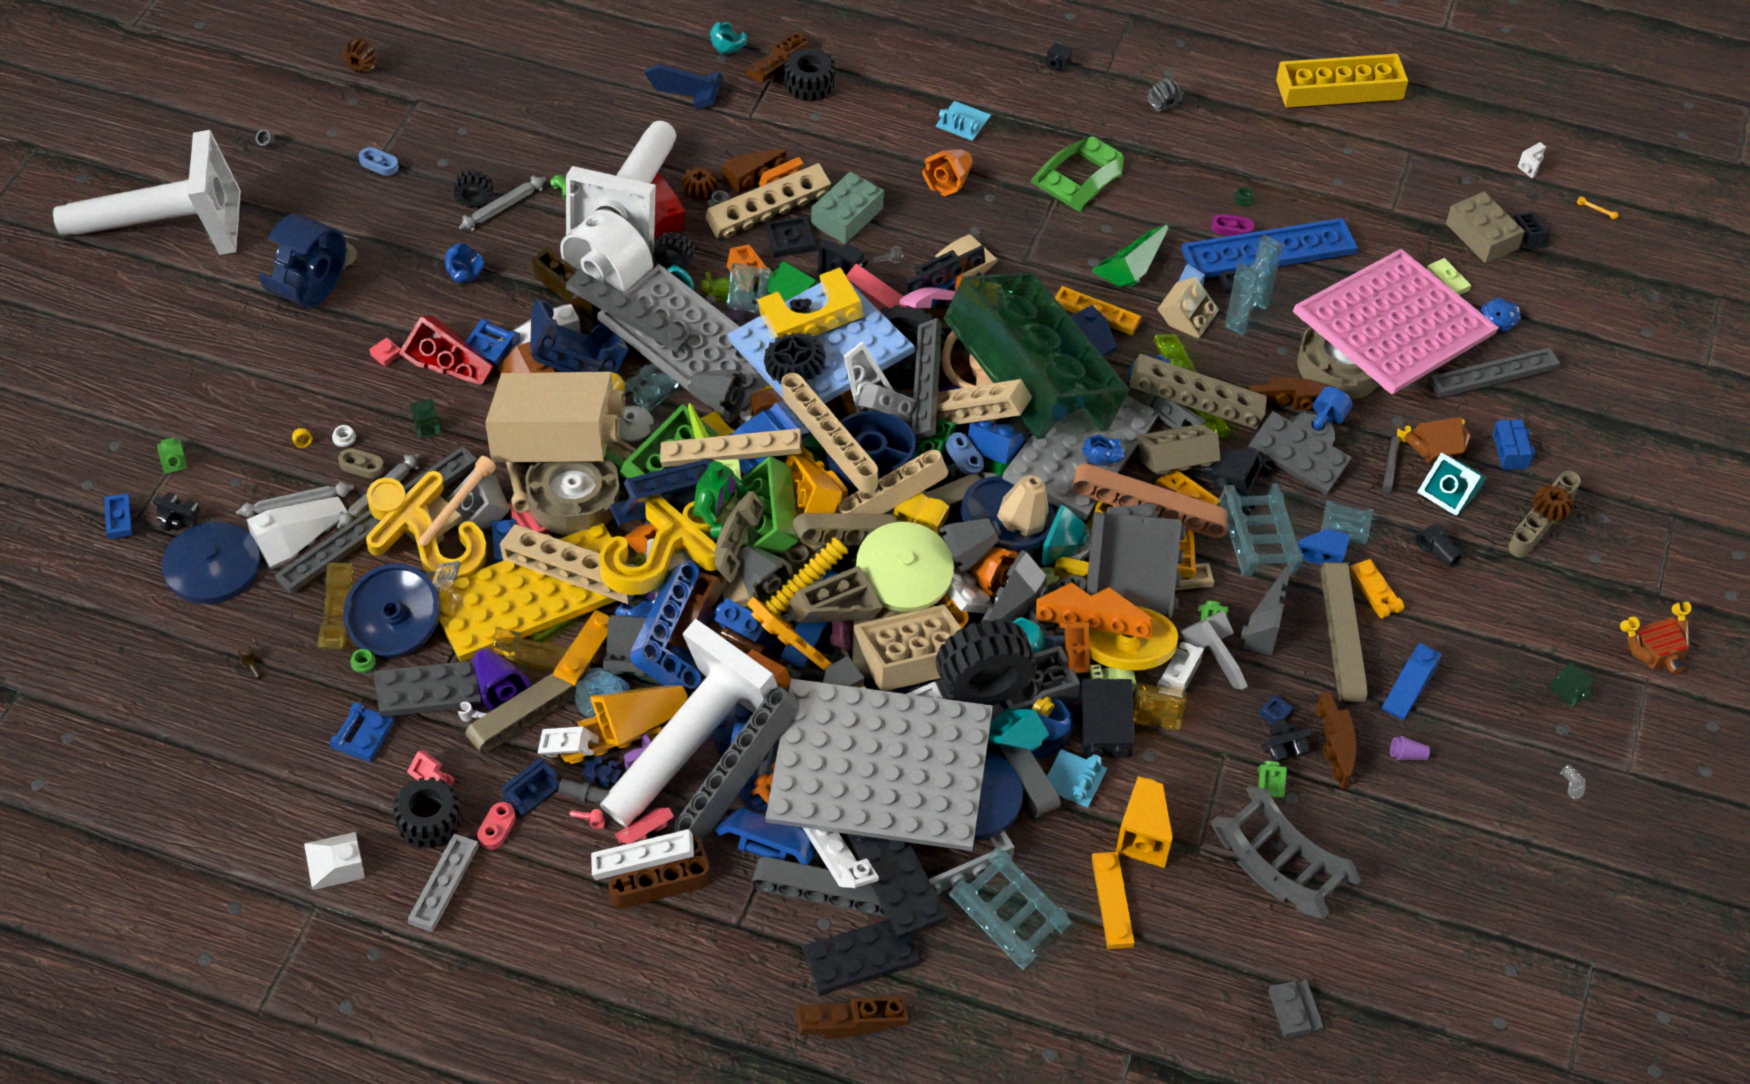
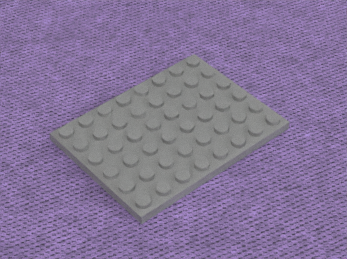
(881, 765)

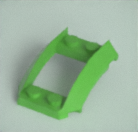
(1069, 192)

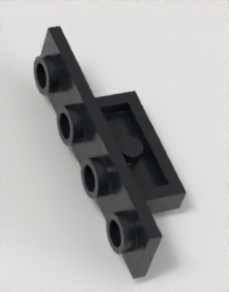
(945, 268)

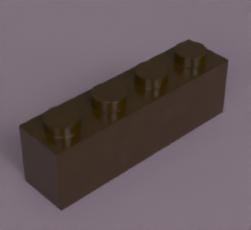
(555, 273)

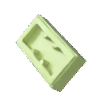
(1449, 276)

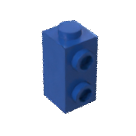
(740, 620)

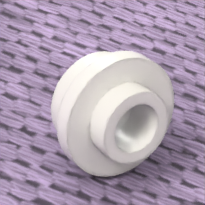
(343, 436)

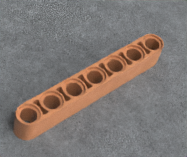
(1126, 491)

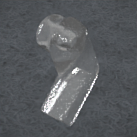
(1576, 782)

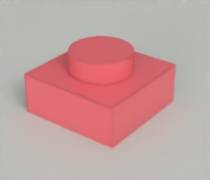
(385, 352)

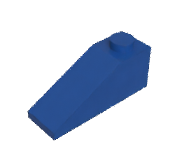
(1412, 681)

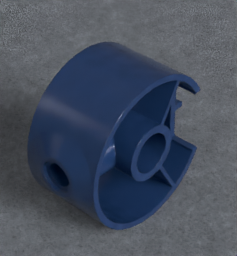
(306, 260)
(883, 437)

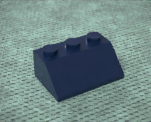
(1096, 329)

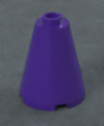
(497, 678)

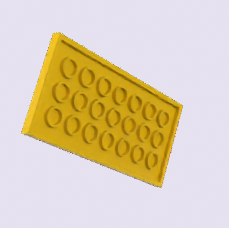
(515, 600)

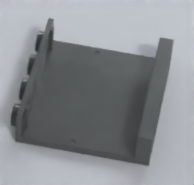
(1136, 559)

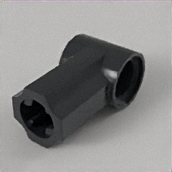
(1436, 540)

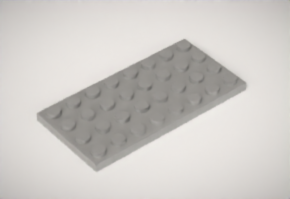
(708, 342)
(1060, 452)

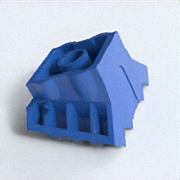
(775, 419)

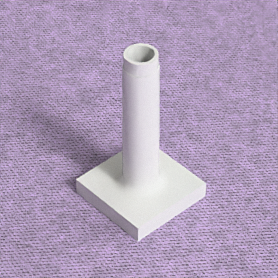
(629, 191)
(208, 192)
(729, 680)

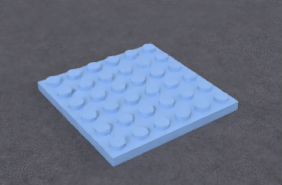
(877, 333)

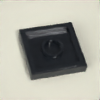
(790, 236)

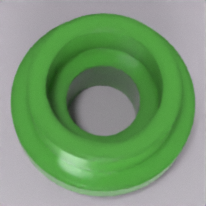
(360, 656)

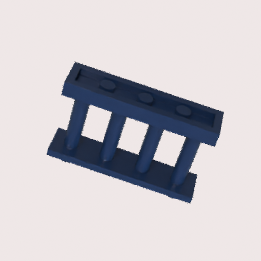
(653, 486)

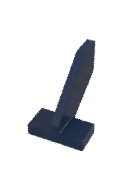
(685, 83)

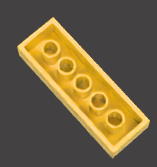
(1341, 80)

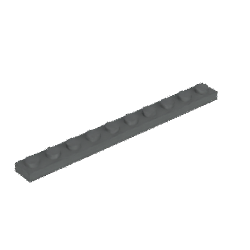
(355, 533)

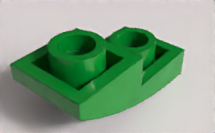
(944, 430)

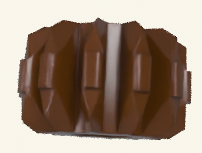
(360, 55)
(699, 183)
(1553, 503)

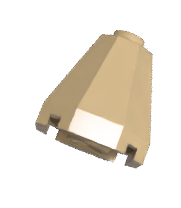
(1025, 506)

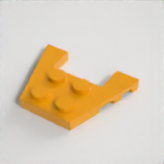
(785, 631)

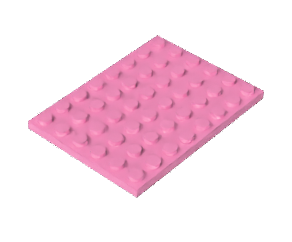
(1395, 320)

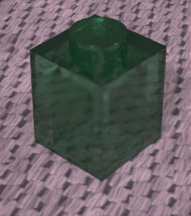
(425, 418)
(1572, 684)

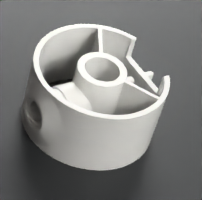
(608, 250)

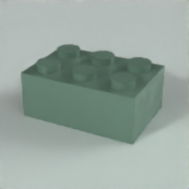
(847, 207)

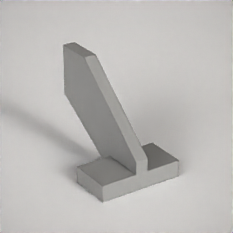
(1209, 633)

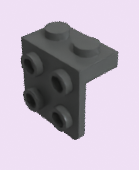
(620, 640)

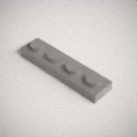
(443, 883)

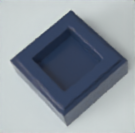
(1276, 709)

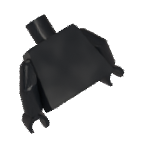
(1239, 469)

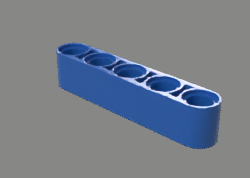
(809, 632)

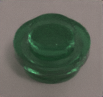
(1244, 196)

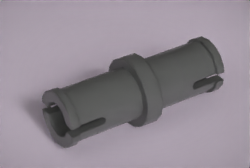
(584, 792)

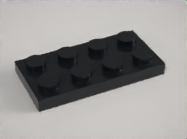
(858, 957)

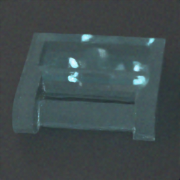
(742, 286)
(1348, 521)

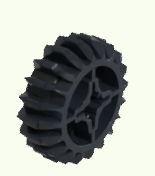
(795, 354)

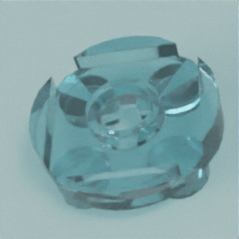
(591, 685)

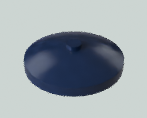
(984, 500)
(211, 562)
(392, 610)
(999, 797)

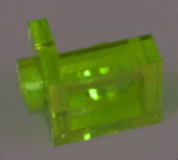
(716, 287)

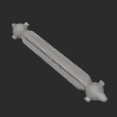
(502, 203)
(326, 492)
(361, 506)

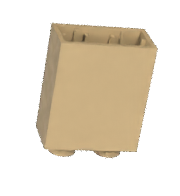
(554, 417)

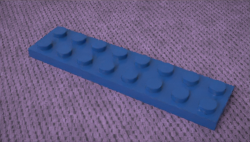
(1299, 242)

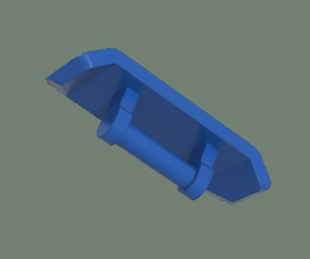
(781, 837)

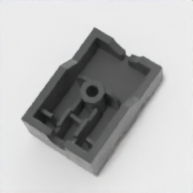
(1050, 680)

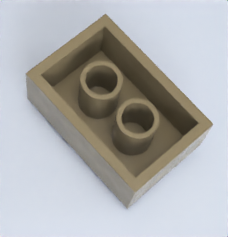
(1485, 227)
(1178, 448)

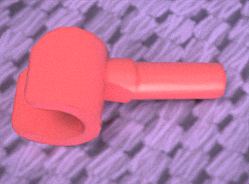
(596, 817)

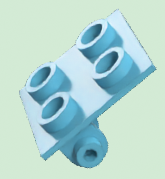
(962, 120)
(1076, 777)

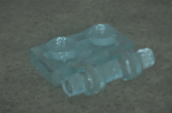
(653, 392)

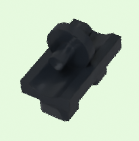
(173, 514)
(1297, 740)

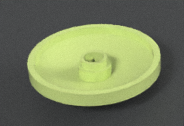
(906, 566)

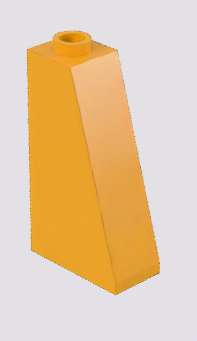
(636, 711)

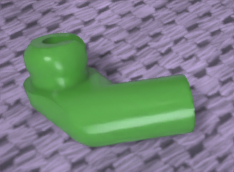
(559, 181)

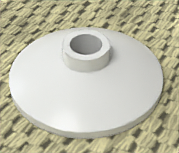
(634, 424)

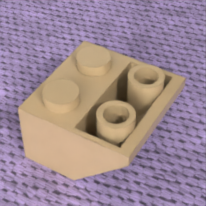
(1188, 307)

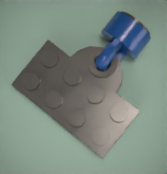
(1306, 444)

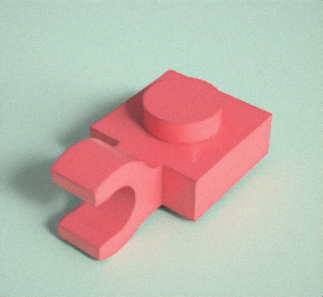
(427, 766)

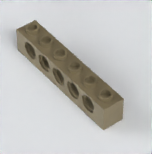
(1198, 391)

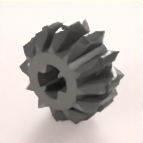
(1165, 95)

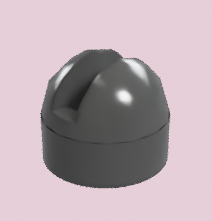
(265, 134)

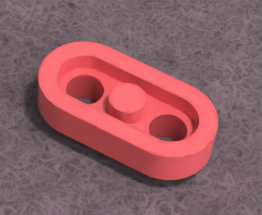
(498, 824)

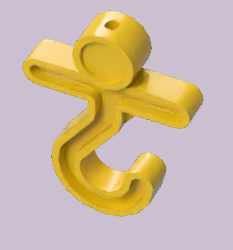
(410, 513)
(675, 534)

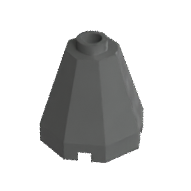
(719, 390)
(970, 541)
(762, 572)

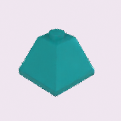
(1451, 484)
(1064, 537)
(1017, 729)

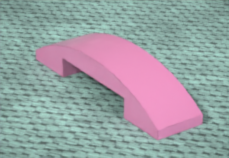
(923, 297)

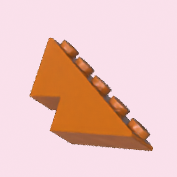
(1102, 611)

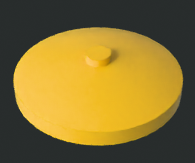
(1135, 652)

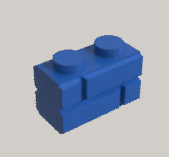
(1513, 444)

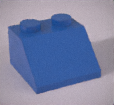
(996, 440)

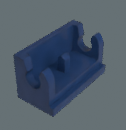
(530, 787)

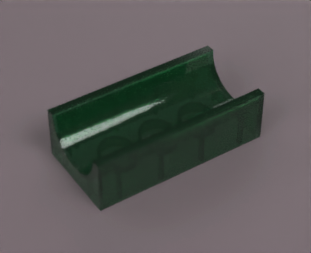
(1025, 334)

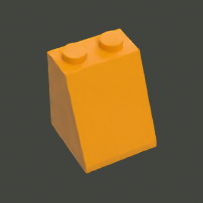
(1146, 824)

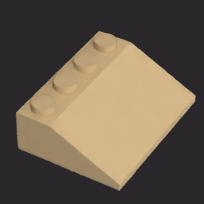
(905, 646)

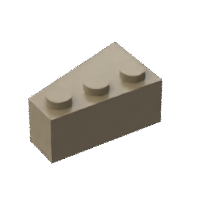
(837, 599)

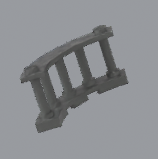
(1266, 874)

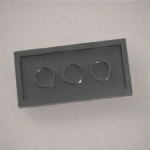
(426, 688)

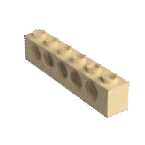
(812, 177)
(982, 402)
(557, 560)

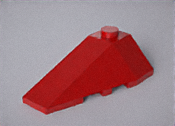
(668, 209)
(442, 350)

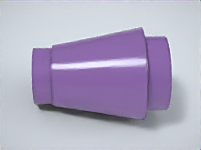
(1407, 749)

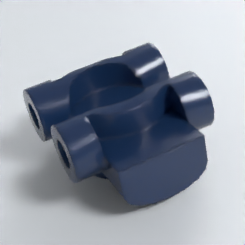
(603, 774)

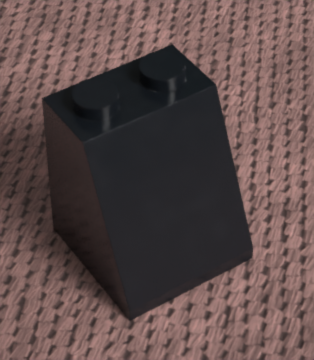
(1106, 717)

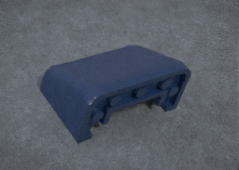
(570, 349)

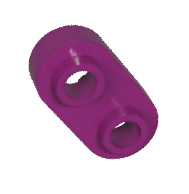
(1231, 225)

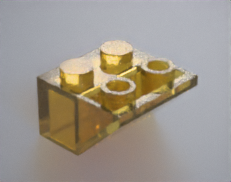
(1159, 706)

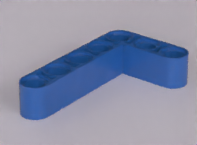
(663, 627)

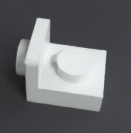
(1531, 159)

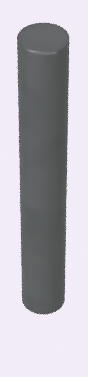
(1391, 464)

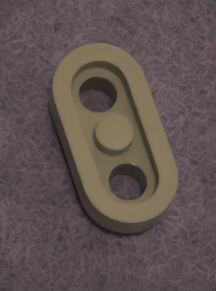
(362, 464)

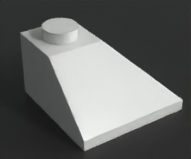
(334, 860)

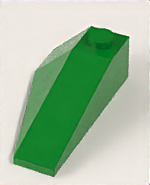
(1132, 260)

